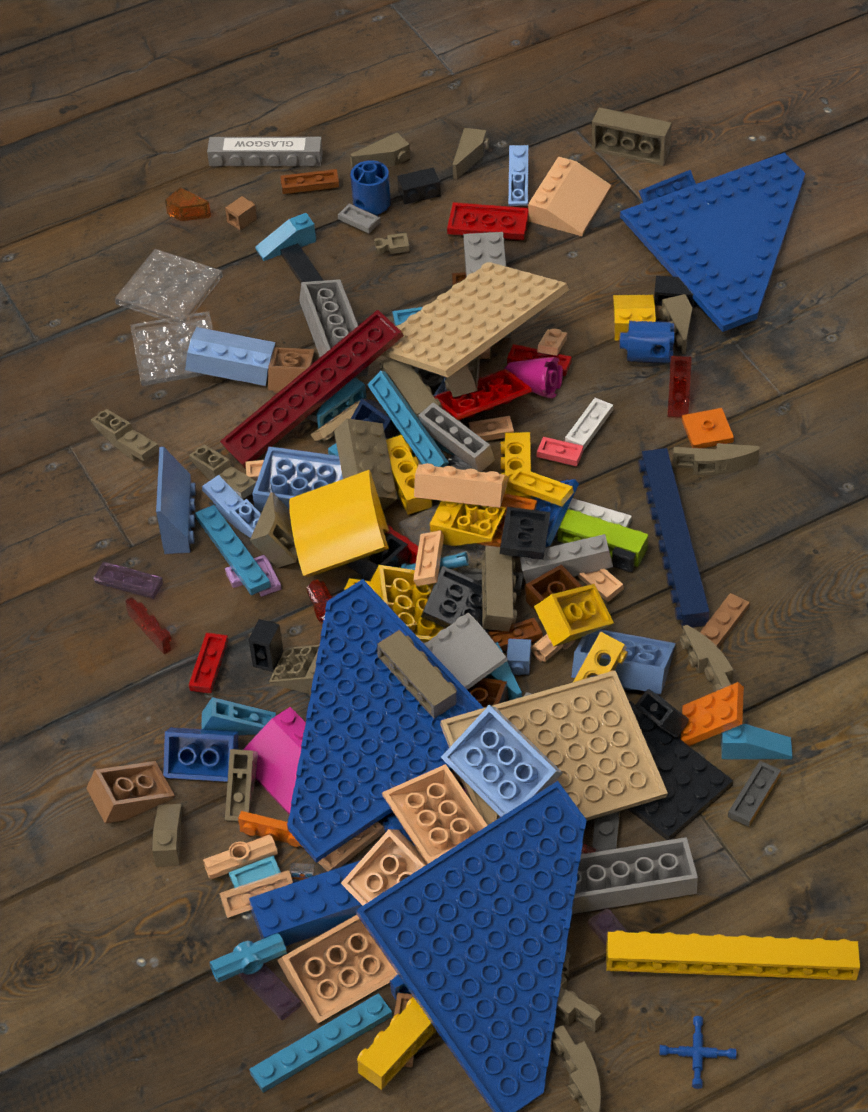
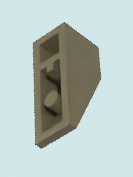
(470, 150)
(388, 151)
(240, 782)
(167, 835)

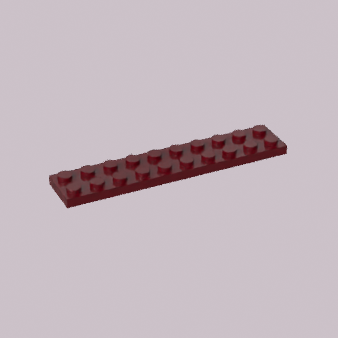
(311, 388)

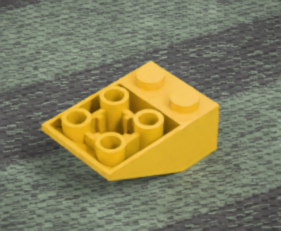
(466, 522)

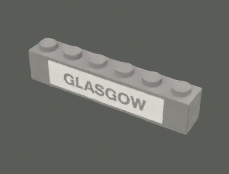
(265, 151)

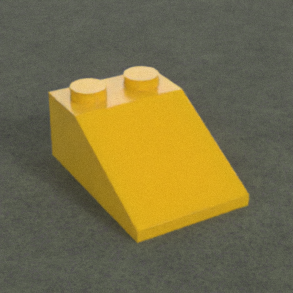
(633, 309)
(573, 614)

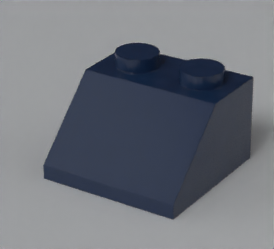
(374, 412)

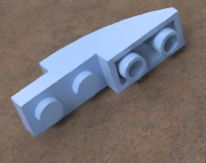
(518, 175)
(232, 506)

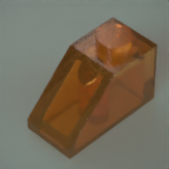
(187, 206)

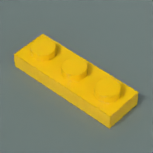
(540, 486)

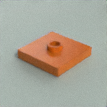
(707, 428)

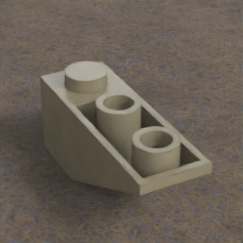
(678, 311)

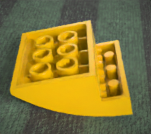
(338, 524)
(406, 599)

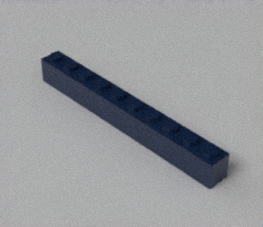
(674, 538)

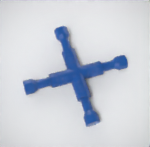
(698, 1052)

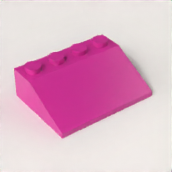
(279, 755)

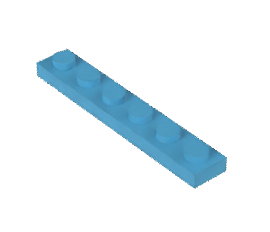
(406, 420)
(233, 550)
(320, 1042)

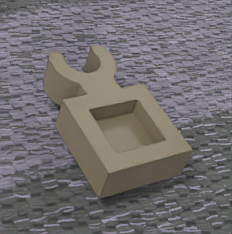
(395, 243)

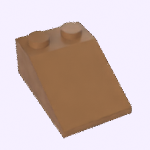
(287, 365)
(128, 790)

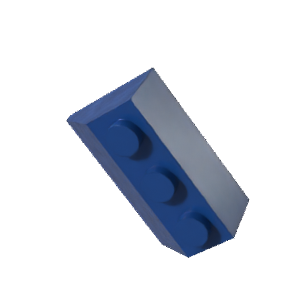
(198, 753)

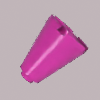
(540, 374)

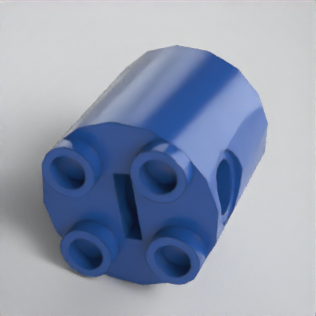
(371, 187)
(648, 341)

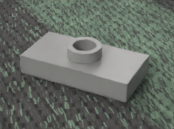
(359, 218)

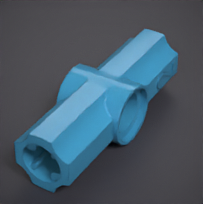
(248, 957)

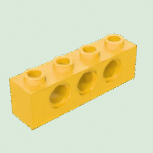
(517, 455)
(403, 471)
(602, 646)

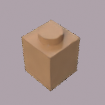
(241, 213)

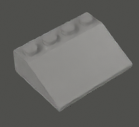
(466, 651)

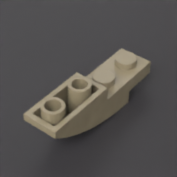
(123, 437)
(723, 460)
(215, 464)
(707, 658)
(572, 1008)
(582, 1070)

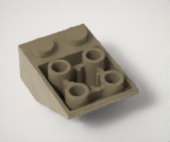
(274, 533)
(296, 668)

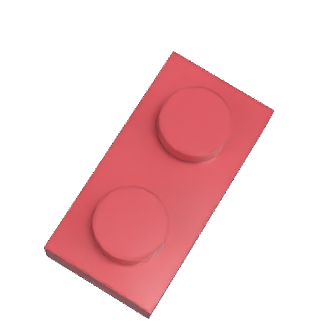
(560, 451)

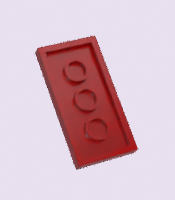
(481, 218)

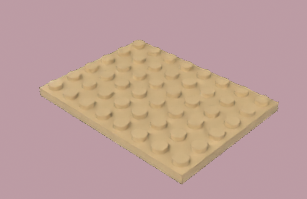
(472, 317)
(588, 736)

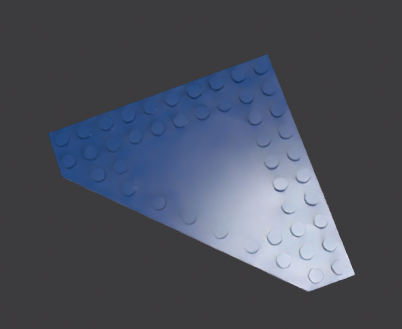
(723, 235)
(361, 726)
(487, 942)

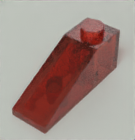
(679, 386)

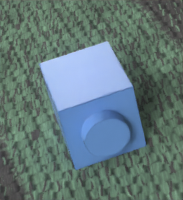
(519, 656)

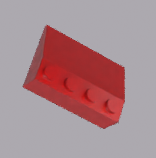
(491, 391)

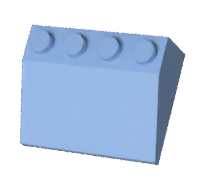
(229, 356)
(500, 762)

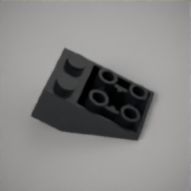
(394, 557)

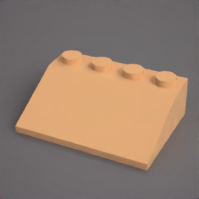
(568, 197)
(460, 485)
(434, 812)
(383, 867)
(337, 969)

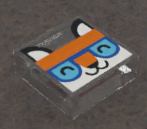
(301, 871)

